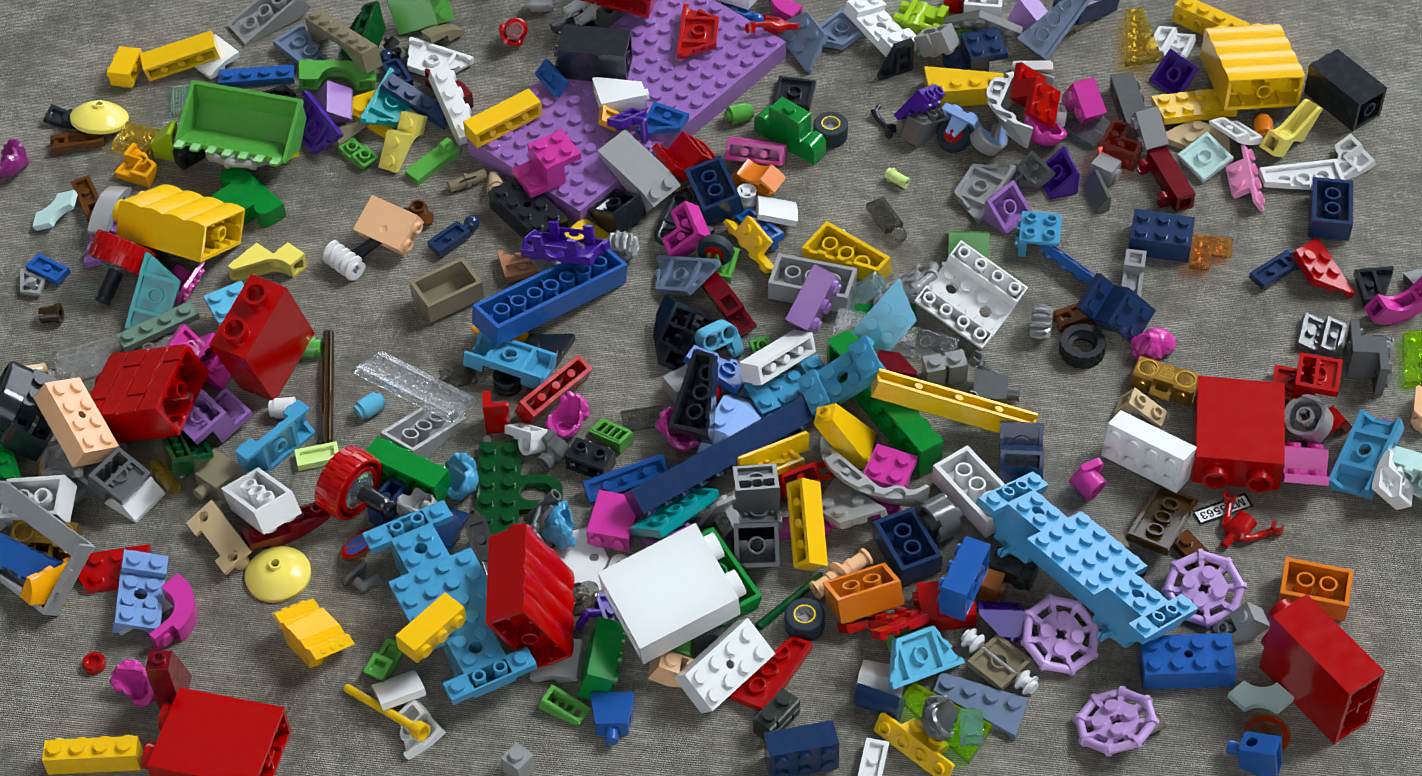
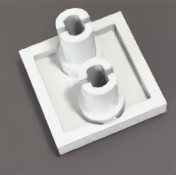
(585, 17)

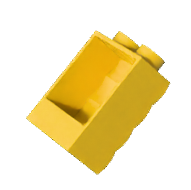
(1252, 66)
(179, 222)

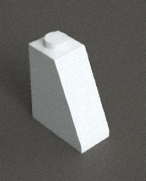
(620, 94)

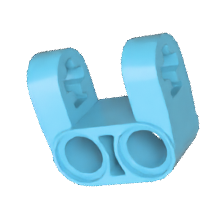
(717, 339)

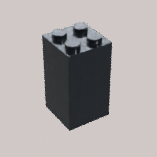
(593, 52)
(1345, 89)

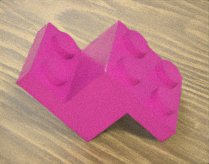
(546, 163)
(218, 373)
(1305, 464)
(889, 468)

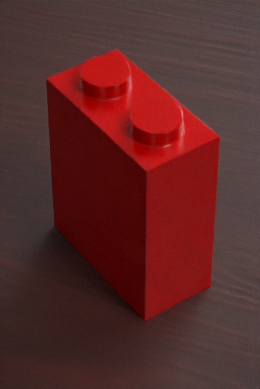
(926, 601)

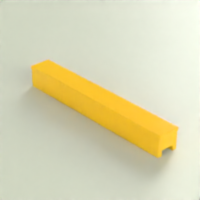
(945, 401)

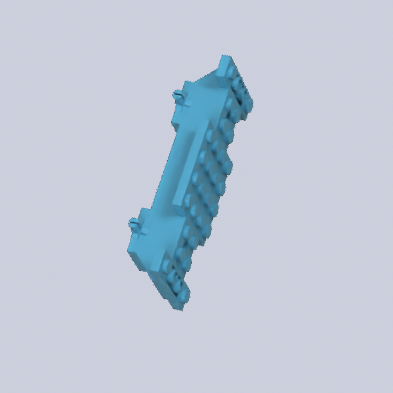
(1083, 562)
(424, 576)

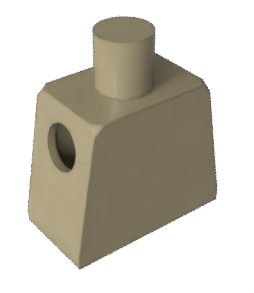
(215, 475)

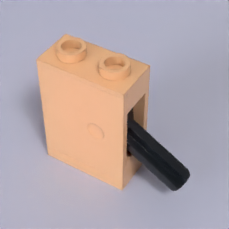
(386, 226)

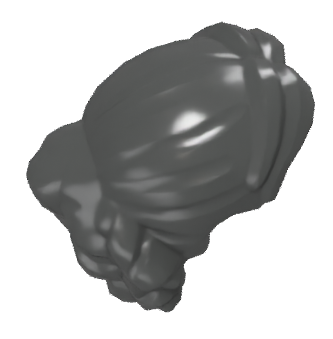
(938, 717)

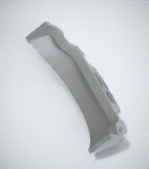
(998, 99)
(850, 475)

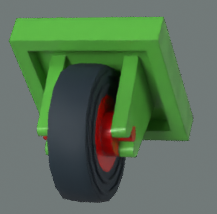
(720, 248)

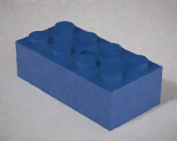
(1187, 661)

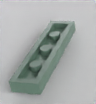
(157, 326)

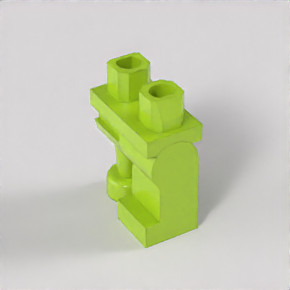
(920, 15)

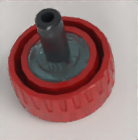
(120, 258)
(350, 484)

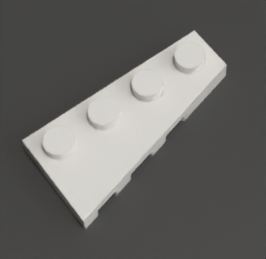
(1299, 174)

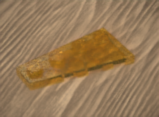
(1139, 40)

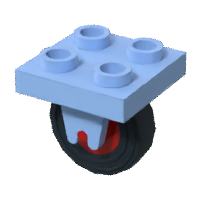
(955, 132)

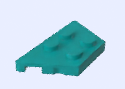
(383, 108)
(154, 292)

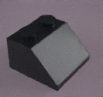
(618, 211)

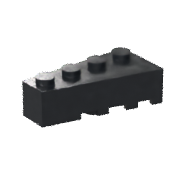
(696, 403)

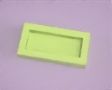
(315, 455)

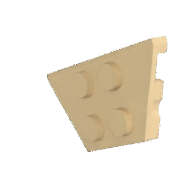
(1188, 132)

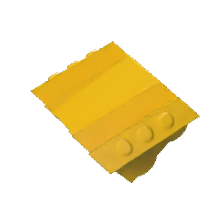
(311, 631)

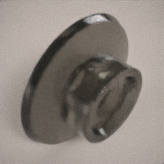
(584, 596)

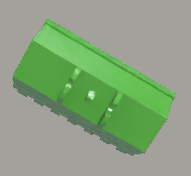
(241, 123)

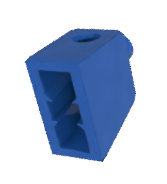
(612, 714)
(1258, 753)

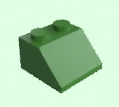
(976, 239)

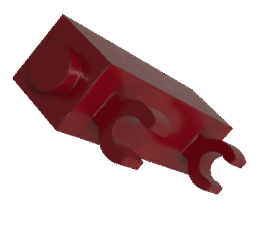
(1169, 177)

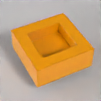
(604, 113)

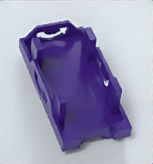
(558, 247)

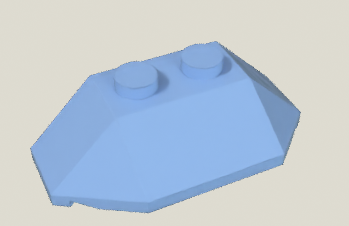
(731, 416)

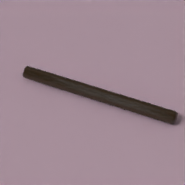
(327, 386)

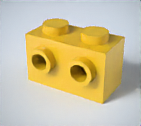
(125, 67)

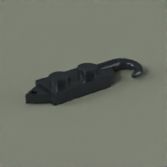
(666, 221)
(478, 534)

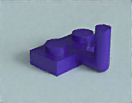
(630, 117)
(602, 609)

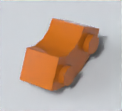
(764, 178)

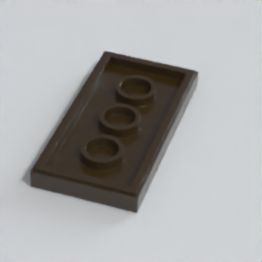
(1161, 520)

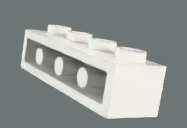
(451, 101)
(777, 357)

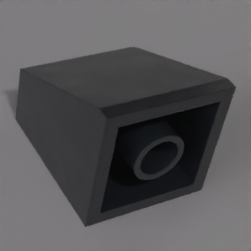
(757, 544)

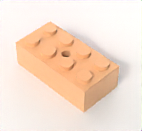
(75, 421)

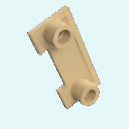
(222, 536)

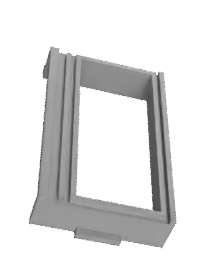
(55, 531)

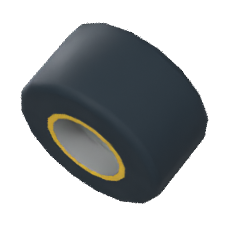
(833, 128)
(804, 619)

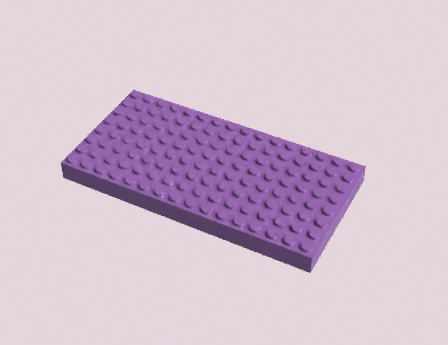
(694, 84)

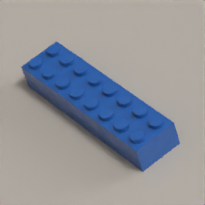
(546, 296)

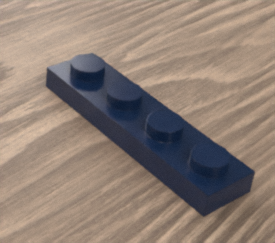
(414, 99)

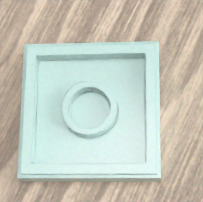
(1205, 157)

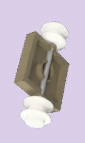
(999, 662)

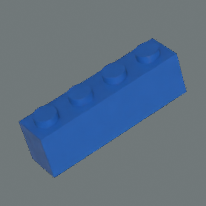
(23, 558)

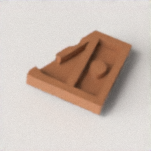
(515, 266)

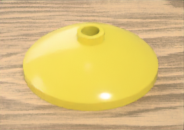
(99, 117)
(278, 582)

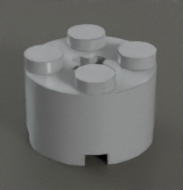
(1308, 419)

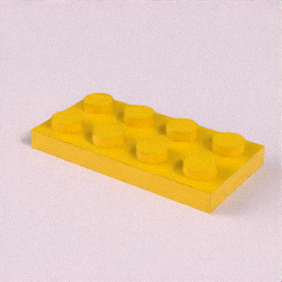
(1190, 106)

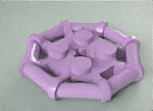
(1209, 577)
(1047, 634)
(1112, 711)

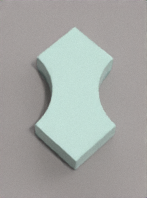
(48, 217)
(1271, 698)

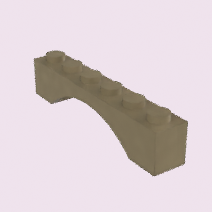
(360, 50)

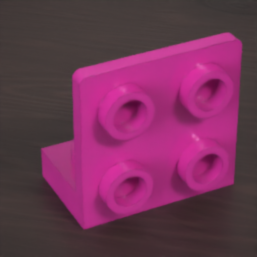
(188, 281)

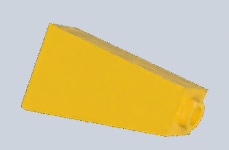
(845, 434)

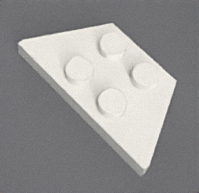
(432, 56)

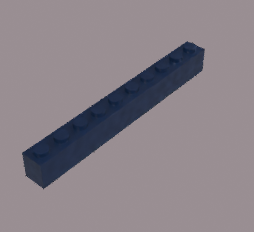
(717, 457)

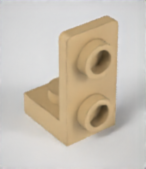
(1141, 404)

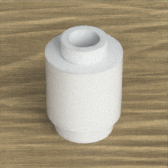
(278, 405)

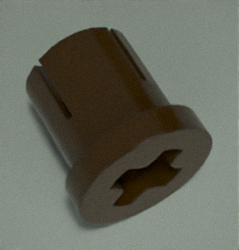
(51, 314)

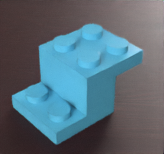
(221, 300)

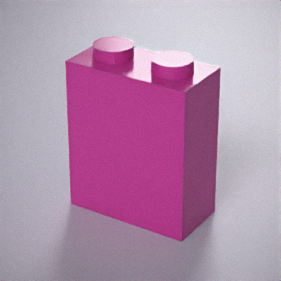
(611, 522)

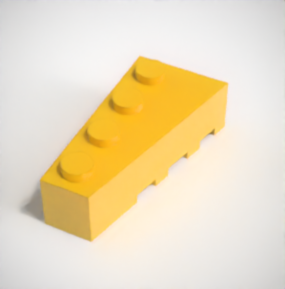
(960, 85)
(841, 248)

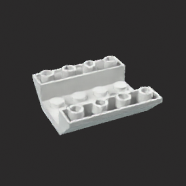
(978, 286)

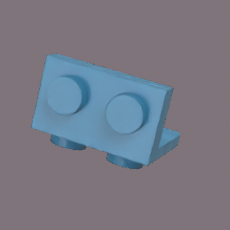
(1037, 229)

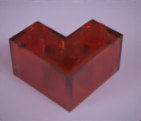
(1118, 144)

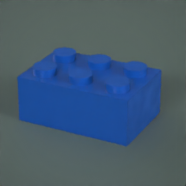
(963, 578)

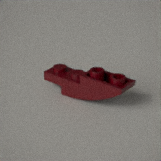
(728, 304)
(304, 523)

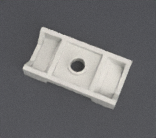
(877, 24)

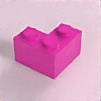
(1085, 100)
(689, 230)

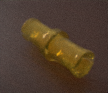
(164, 476)

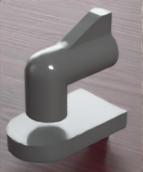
(393, 45)
(371, 581)

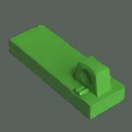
(433, 161)

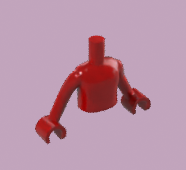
(772, 24)
(1242, 524)

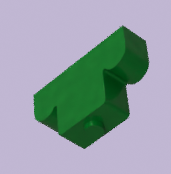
(792, 125)
(246, 191)

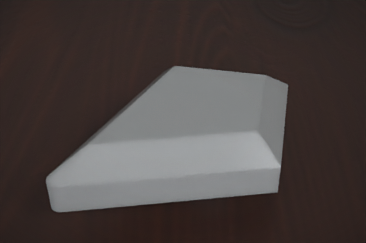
(31, 283)

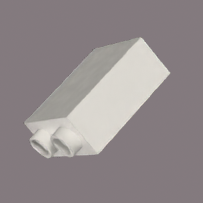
(672, 592)

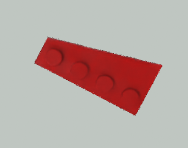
(773, 674)

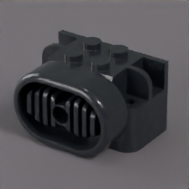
(21, 420)

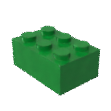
(602, 658)

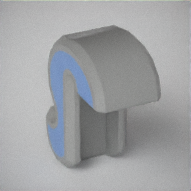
(989, 142)

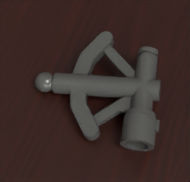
(543, 509)

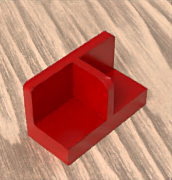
(495, 414)

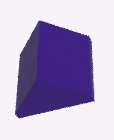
(1067, 176)

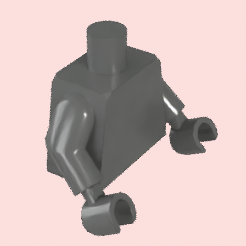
(989, 382)

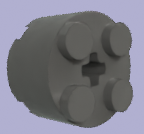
(940, 517)

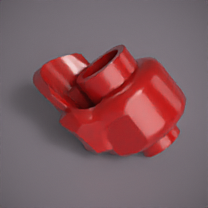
(513, 31)

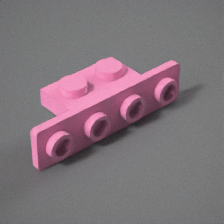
(1244, 179)

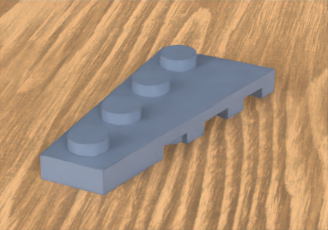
(999, 707)

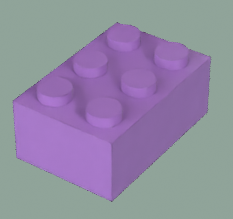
(814, 300)

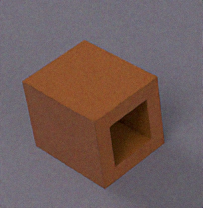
(992, 586)

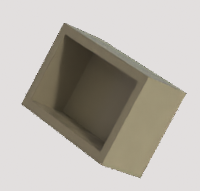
(446, 289)

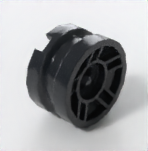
(506, 384)

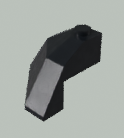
(676, 330)

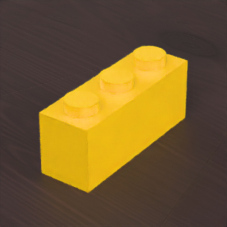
(431, 627)

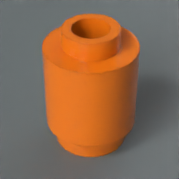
(1262, 124)

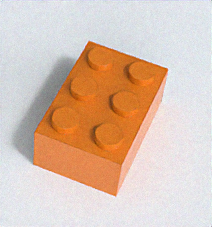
(1323, 583)
(863, 593)

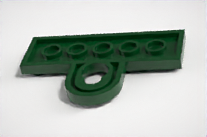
(502, 485)

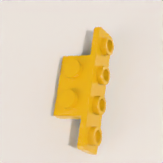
(753, 239)
(783, 453)
(915, 744)

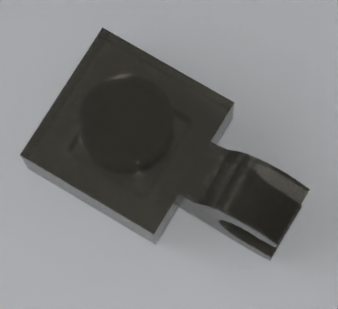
(460, 375)

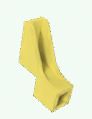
(1293, 129)
(399, 141)
(261, 261)

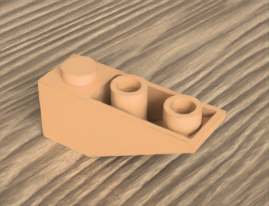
(666, 667)

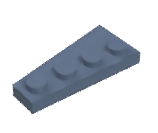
(1052, 27)
(298, 45)

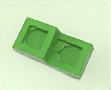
(385, 662)

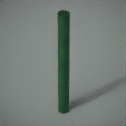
(779, 609)

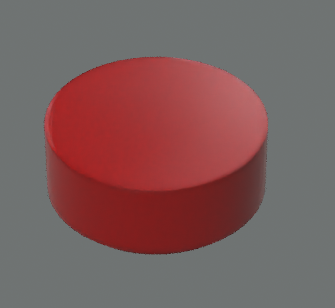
(94, 663)

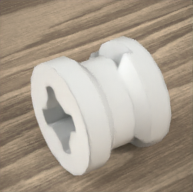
(747, 194)

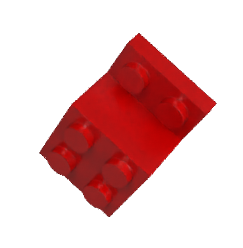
(1035, 95)
(683, 154)
(1312, 376)

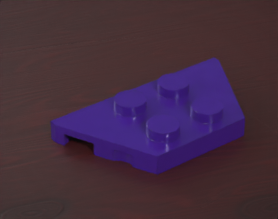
(319, 127)

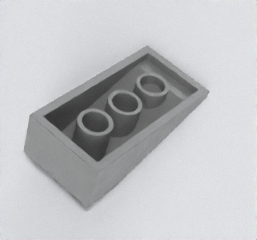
(266, 17)
(638, 169)
(421, 432)

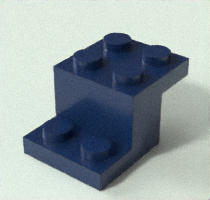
(977, 51)
(1115, 308)
(1020, 450)

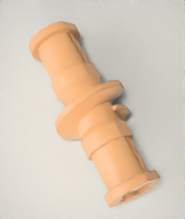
(836, 569)

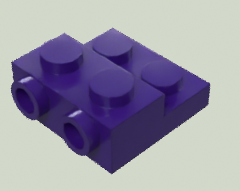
(921, 102)

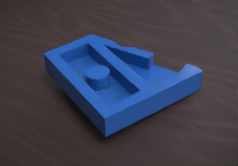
(665, 119)

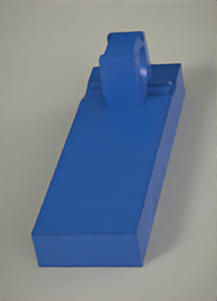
(772, 231)

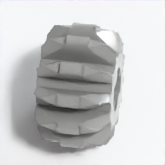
(624, 245)
(1041, 321)

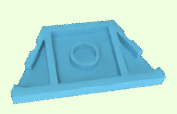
(887, 319)
(919, 656)

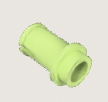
(899, 179)

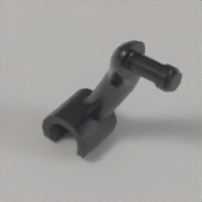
(889, 128)

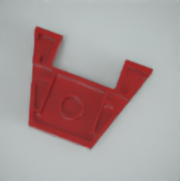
(886, 623)

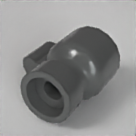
(555, 450)

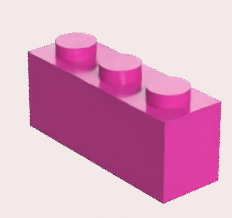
(756, 150)

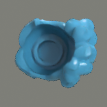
(463, 475)
(559, 526)

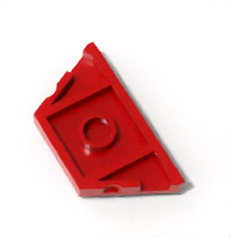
(697, 32)
(1320, 268)
(103, 569)

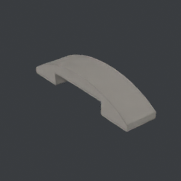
(102, 213)
(1134, 270)

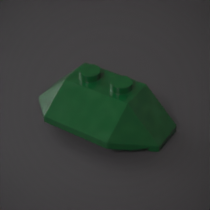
(368, 24)
(184, 455)

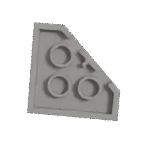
(983, 20)

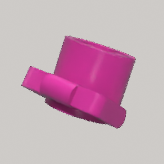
(1088, 479)

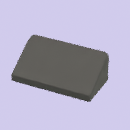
(1097, 192)

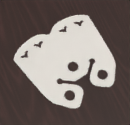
(578, 558)

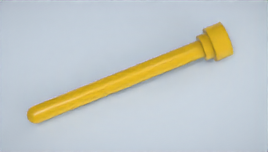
(418, 729)

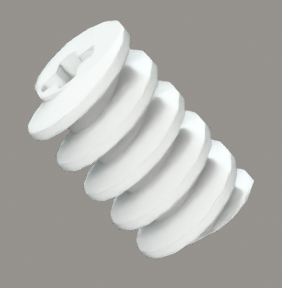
(343, 260)

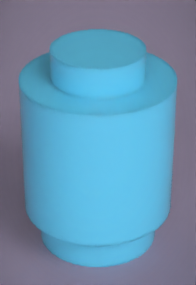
(369, 405)

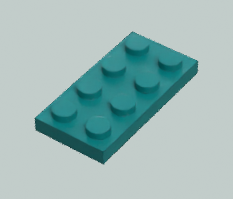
(675, 514)

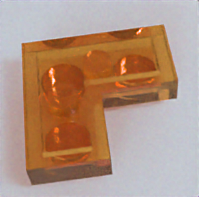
(1206, 246)

